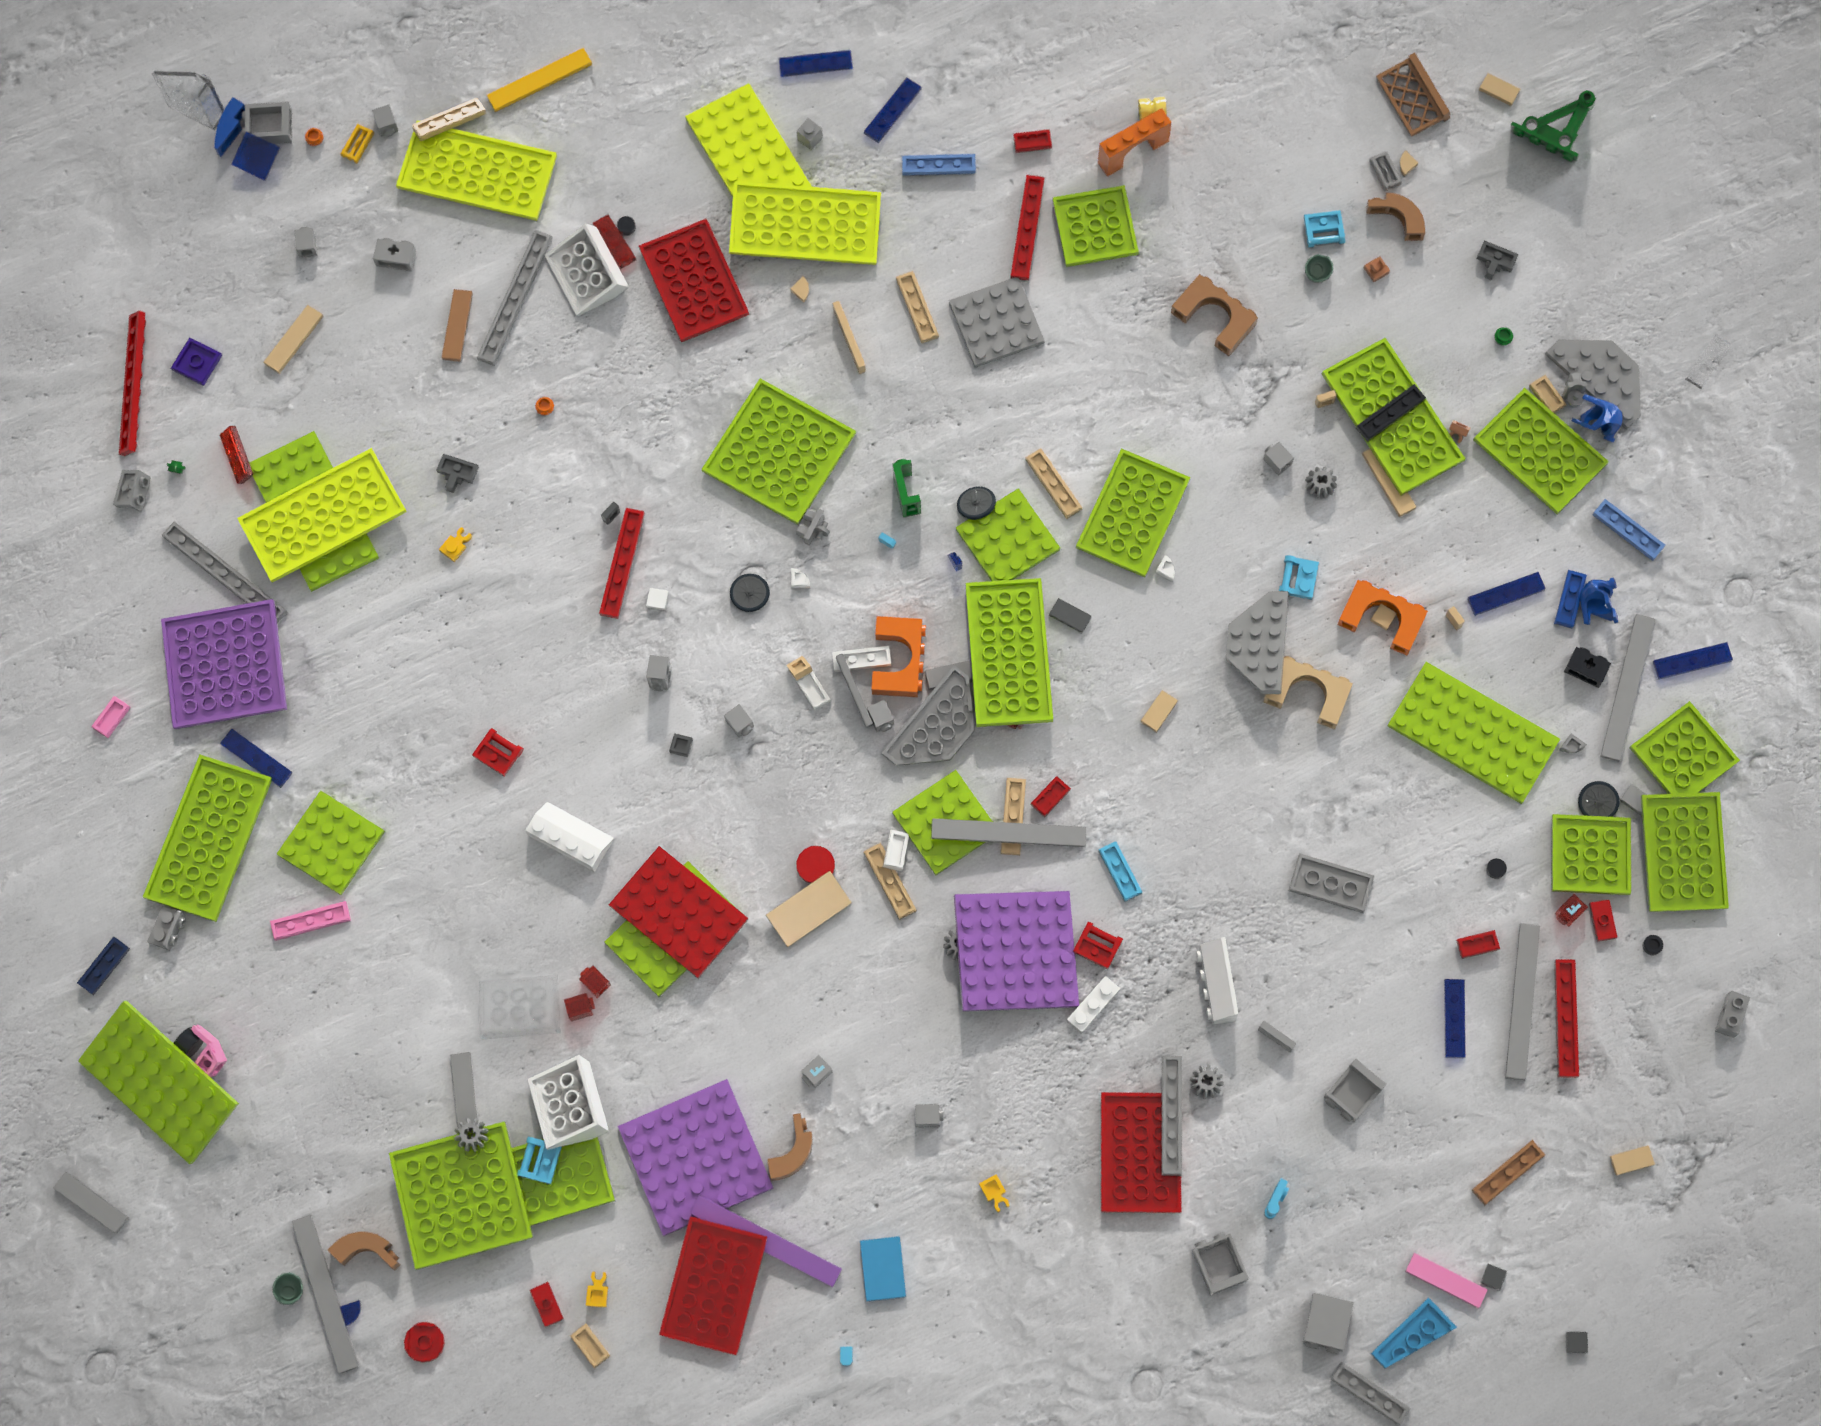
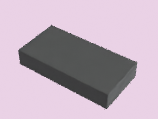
(1070, 615)

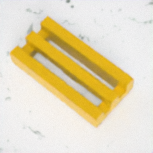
(344, 153)

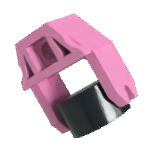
(211, 1058)

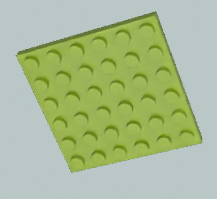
(778, 451)
(460, 1199)

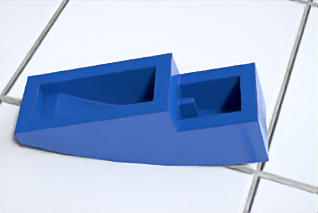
(229, 126)

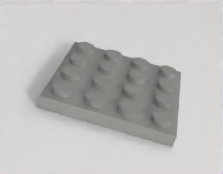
(996, 321)

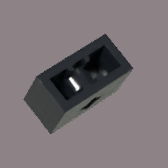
(1577, 666)

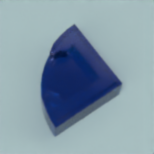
(955, 560)
(351, 1312)

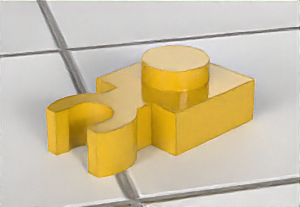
(453, 546)
(994, 1189)
(597, 1293)

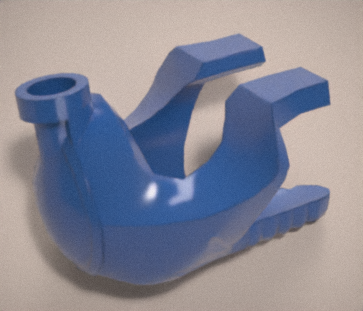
(1607, 414)
(1593, 600)

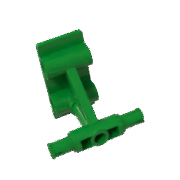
(1550, 136)

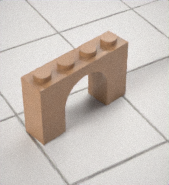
(1204, 292)

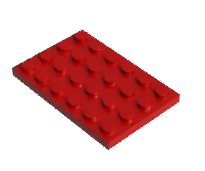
(694, 280)
(678, 912)
(1133, 1156)
(713, 1285)

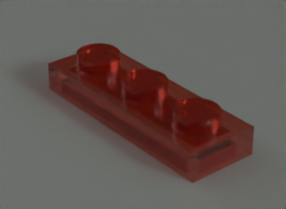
(615, 242)
(236, 454)

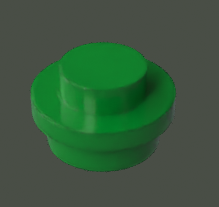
(1503, 336)
(176, 467)

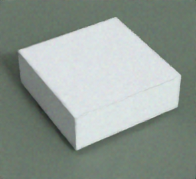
(657, 599)

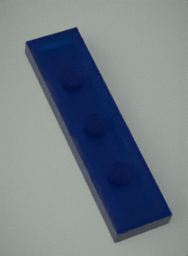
(815, 63)
(892, 110)
(1506, 593)
(1692, 660)
(256, 757)
(1454, 1018)

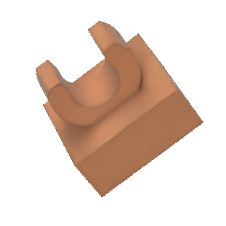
(1376, 269)
(1460, 429)

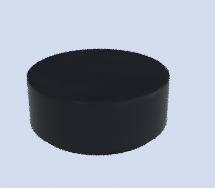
(626, 225)
(1496, 868)
(1653, 945)

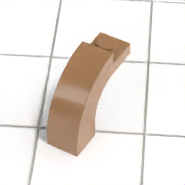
(1404, 210)
(792, 1162)
(357, 1242)

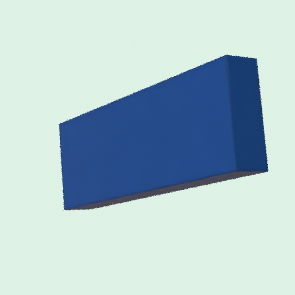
(1570, 599)

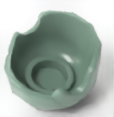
(1319, 268)
(287, 1288)

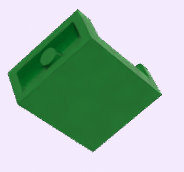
(909, 505)

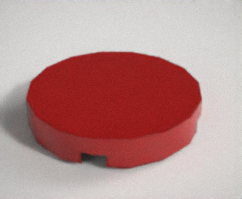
(814, 863)
(424, 1342)

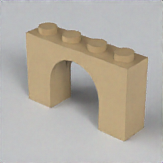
(1334, 689)

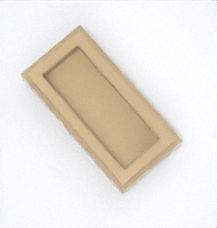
(1499, 89)
(1547, 394)
(1159, 711)
(1632, 1160)
(590, 1345)

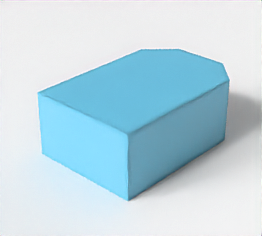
(886, 540)
(846, 1356)

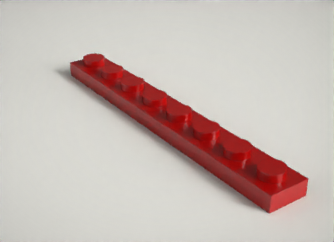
(132, 379)

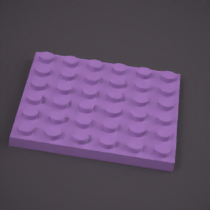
(223, 664)
(1016, 951)
(692, 1152)

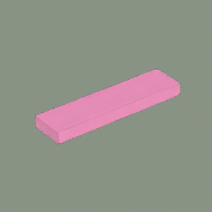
(310, 920)
(1446, 1280)

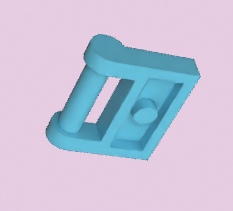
(1322, 223)
(1305, 577)
(545, 1162)
(1278, 1195)

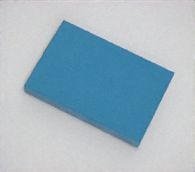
(883, 1268)

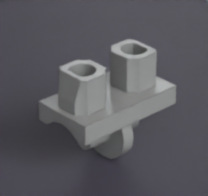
(1574, 389)
(816, 519)

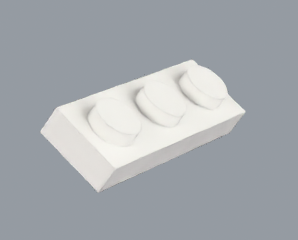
(864, 658)
(1093, 1004)

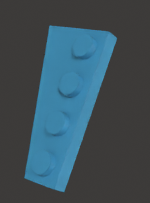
(1417, 1331)

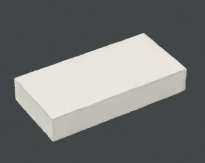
(813, 691)
(895, 850)

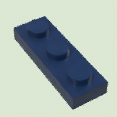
(103, 965)

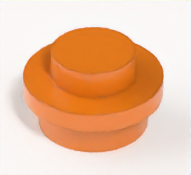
(314, 136)
(544, 406)

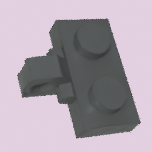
(1496, 258)
(456, 471)

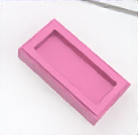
(111, 717)

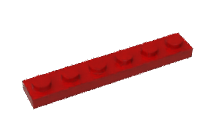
(1027, 227)
(622, 563)
(1566, 1018)

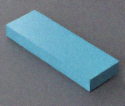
(1120, 871)

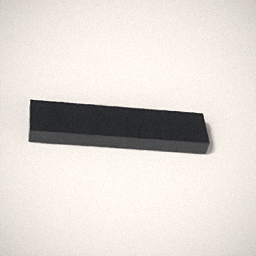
(1390, 413)

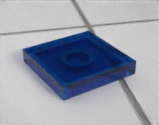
(255, 155)

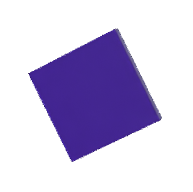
(196, 361)

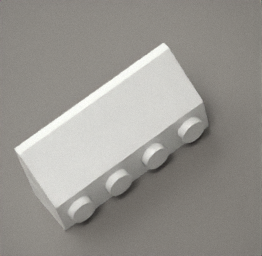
(569, 836)
(1218, 981)

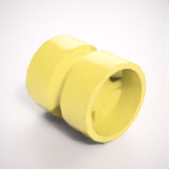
(1148, 107)

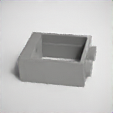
(277, 137)
(1227, 1283)

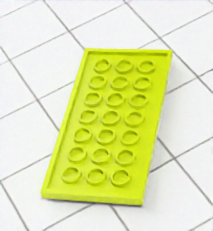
(744, 141)
(478, 172)
(805, 223)
(321, 515)

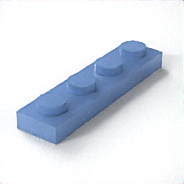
(938, 164)
(1629, 529)

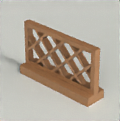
(1428, 88)

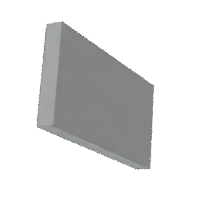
(1331, 883)

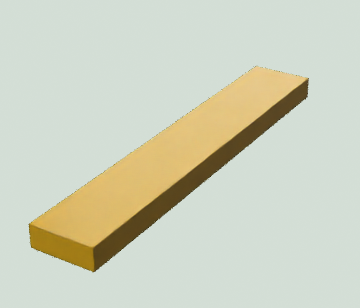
(539, 79)

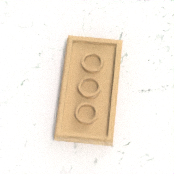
(808, 908)

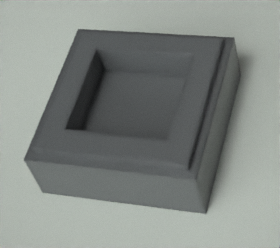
(610, 513)
(681, 745)
(1493, 1277)
(1577, 1342)

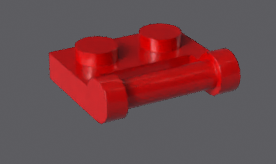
(494, 757)
(1094, 950)

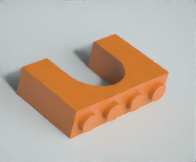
(1152, 128)
(1408, 614)
(904, 682)

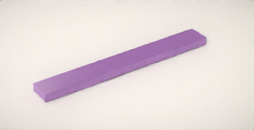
(775, 1246)

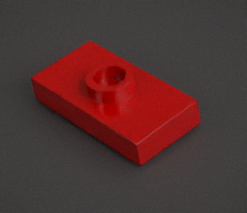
(1032, 141)
(1050, 796)
(1603, 920)
(1478, 944)
(546, 1304)

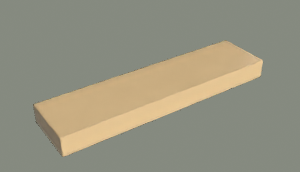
(448, 119)
(917, 307)
(849, 337)
(293, 339)
(1053, 483)
(1401, 504)
(1013, 810)
(890, 882)

